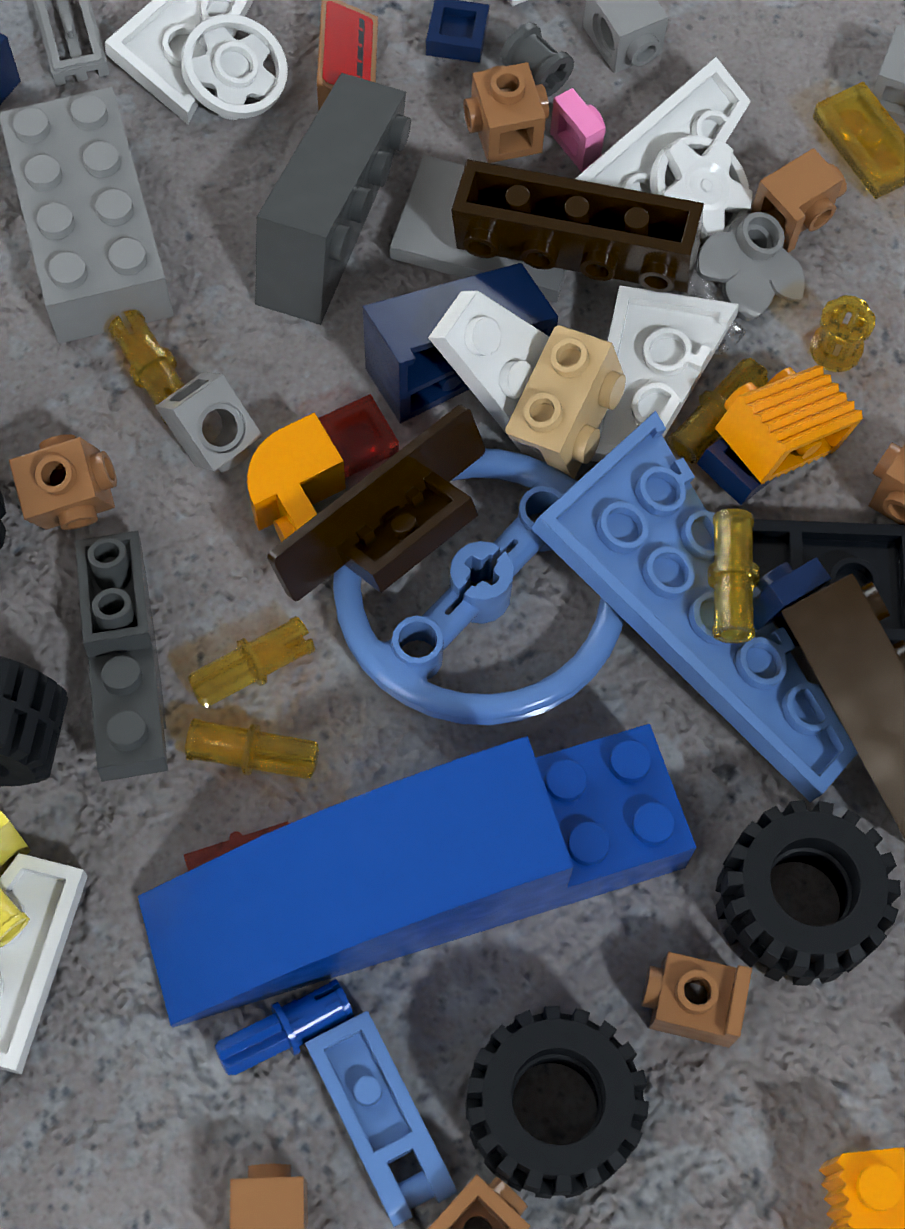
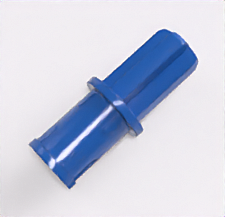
(285, 1028)

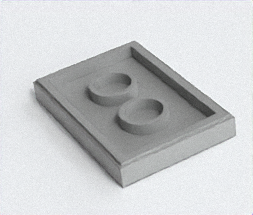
(428, 237)

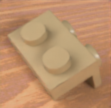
(568, 399)

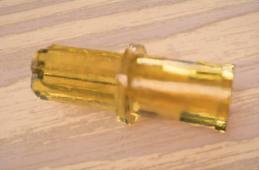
(698, 429)
(250, 662)
(251, 749)

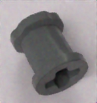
(545, 63)

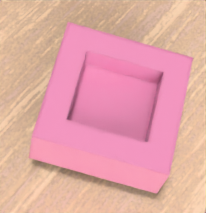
(577, 128)

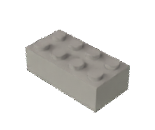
(84, 214)

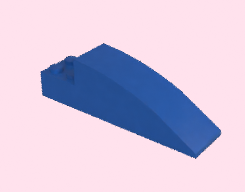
(415, 869)

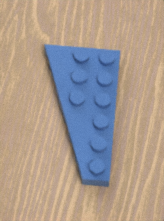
(646, 551)

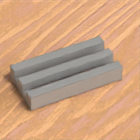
(78, 64)

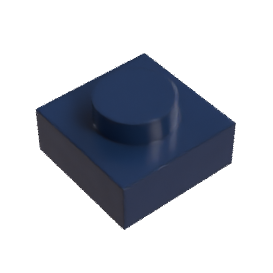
(457, 30)
(729, 472)
(784, 588)

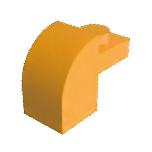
(293, 473)

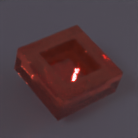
(360, 434)

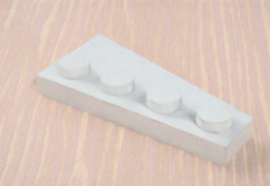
(703, 106)

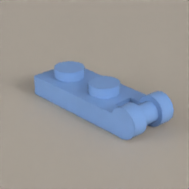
(379, 1115)

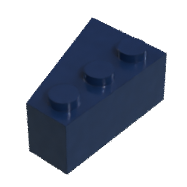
(397, 330)

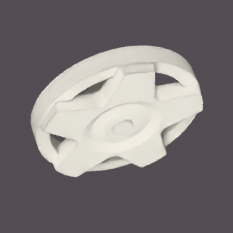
(233, 67)
(711, 179)

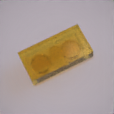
(865, 137)

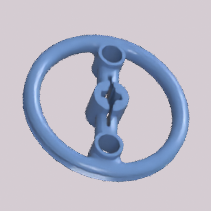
(478, 561)

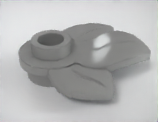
(751, 264)

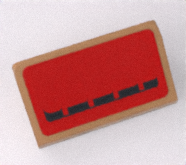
(345, 45)

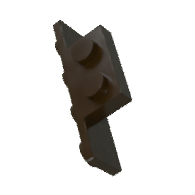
(388, 516)

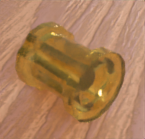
(835, 332)

